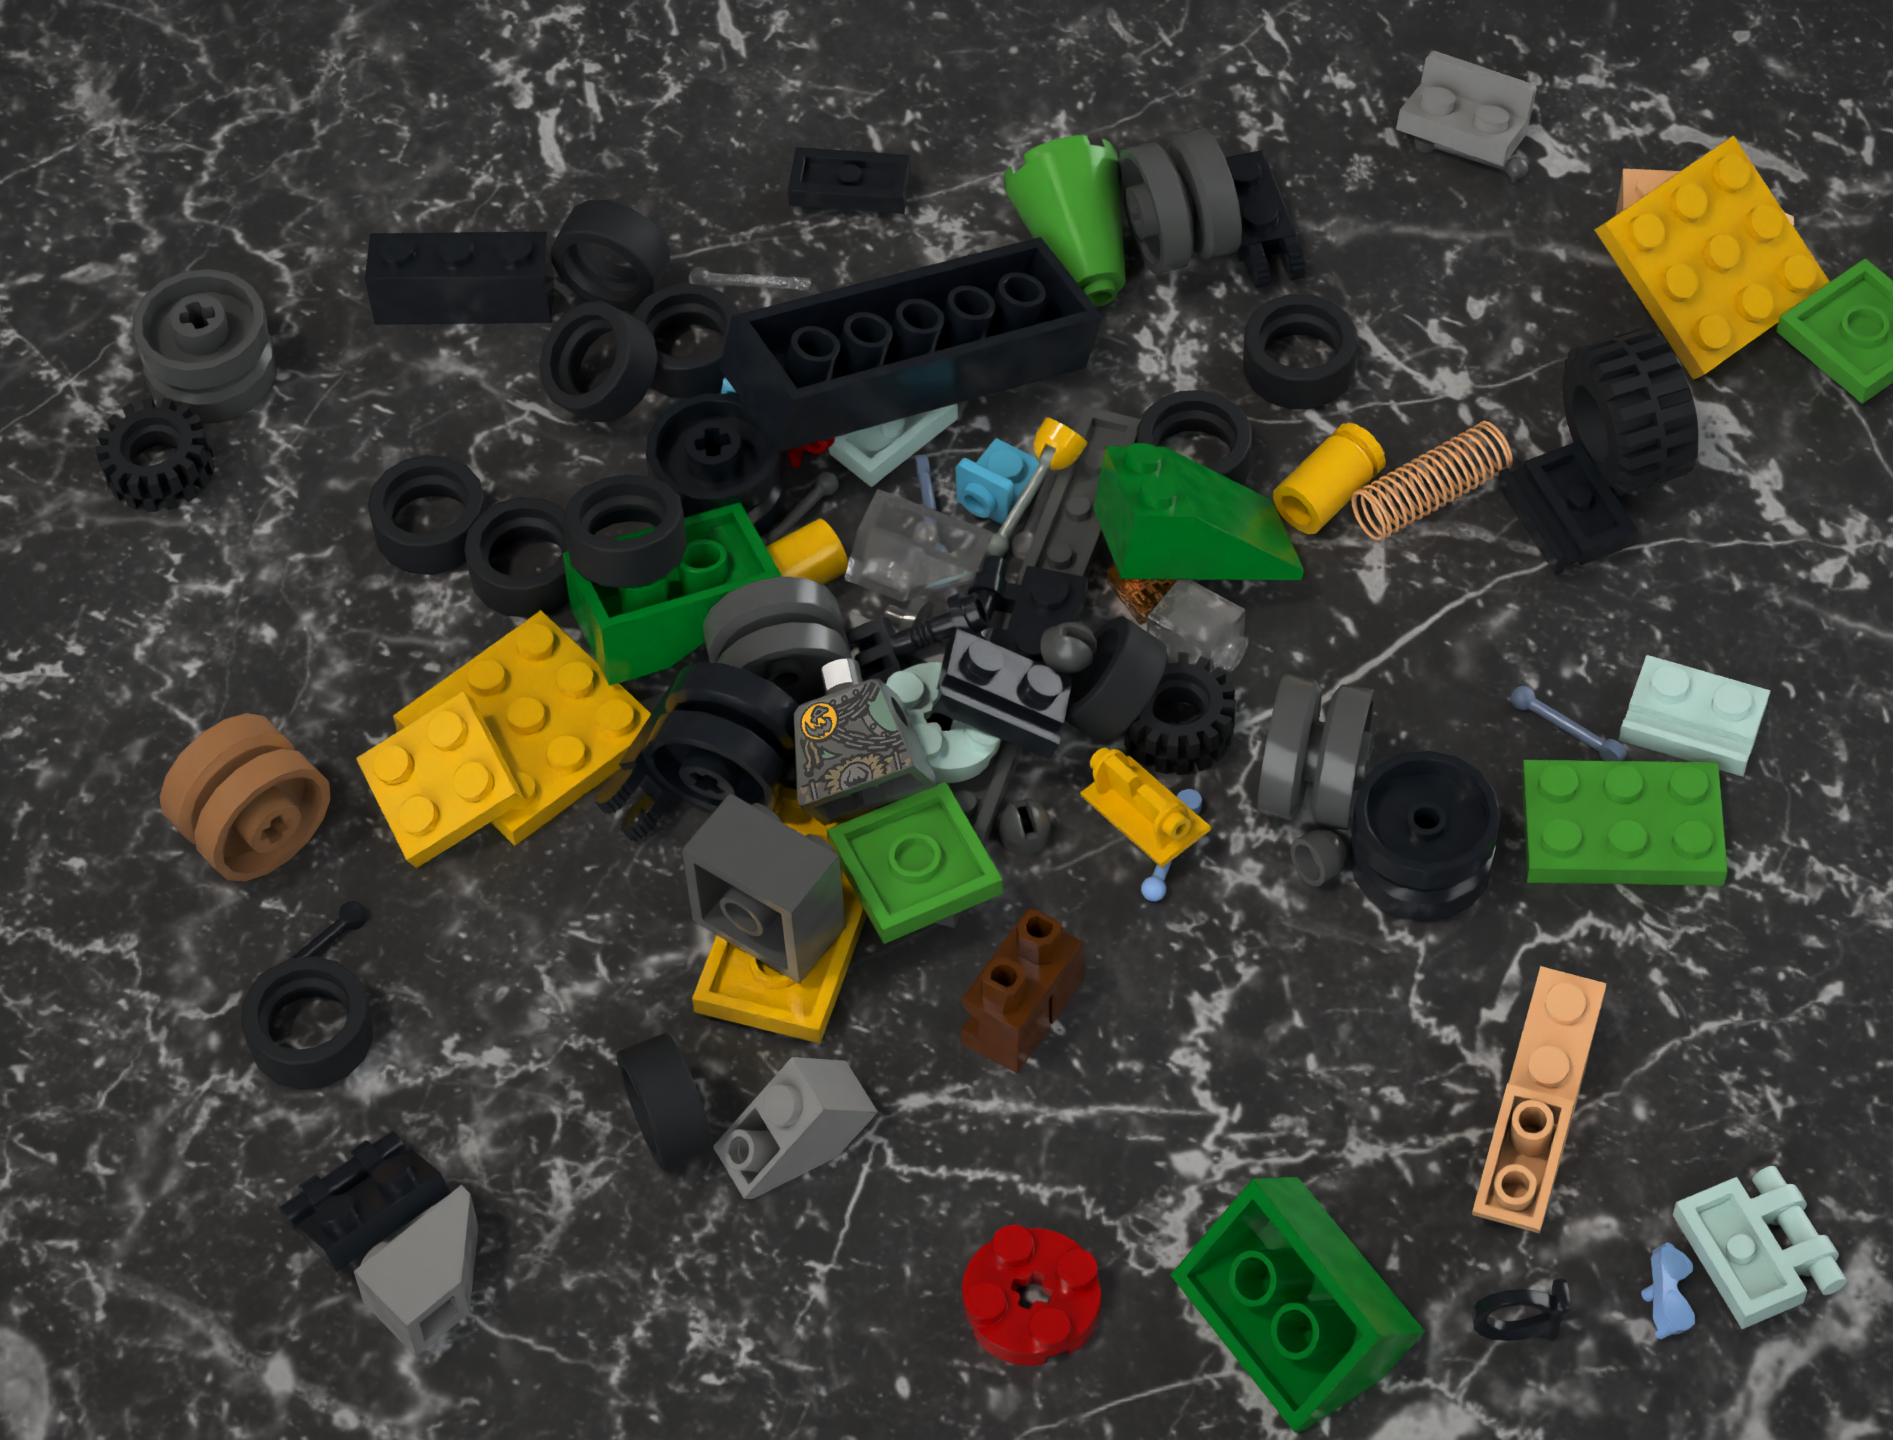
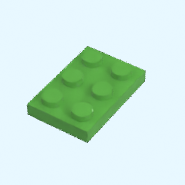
(1623, 822)

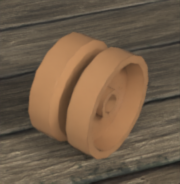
(244, 797)

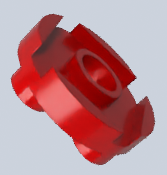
(1046, 1329)

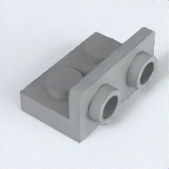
(1468, 108)

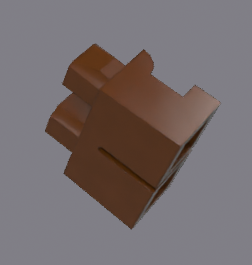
(1022, 990)

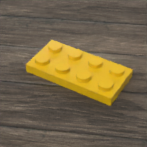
(756, 995)

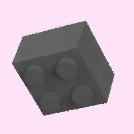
(765, 886)

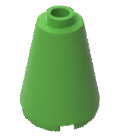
(1074, 204)

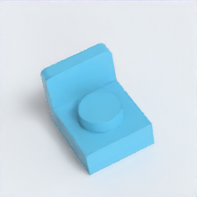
(994, 481)

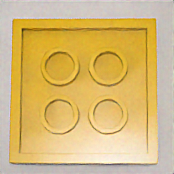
(1712, 257)
(548, 716)

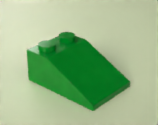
(1187, 521)
(662, 622)

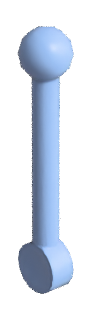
(1154, 887)

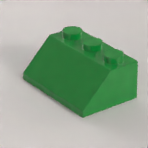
(1295, 1301)

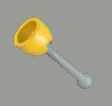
(1055, 449)

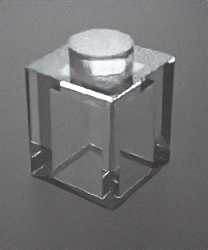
(1200, 624)

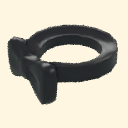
(1552, 1307)

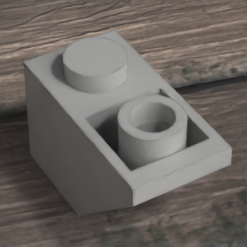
(794, 1125)
(425, 1274)

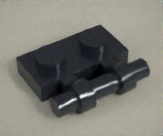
(1035, 605)
(364, 1199)

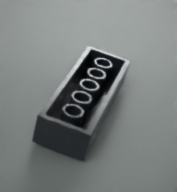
(909, 343)

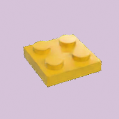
(440, 779)

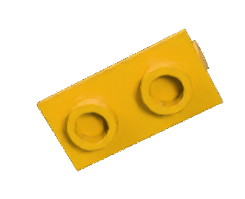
(1142, 807)

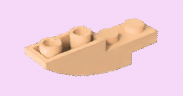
(1539, 1100)

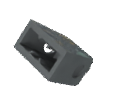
(856, 747)

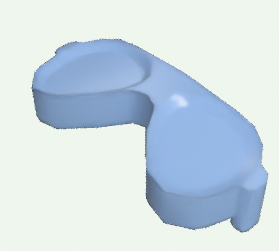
(1670, 1308)

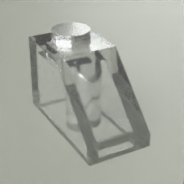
(914, 549)

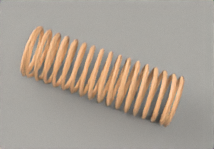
(1426, 474)

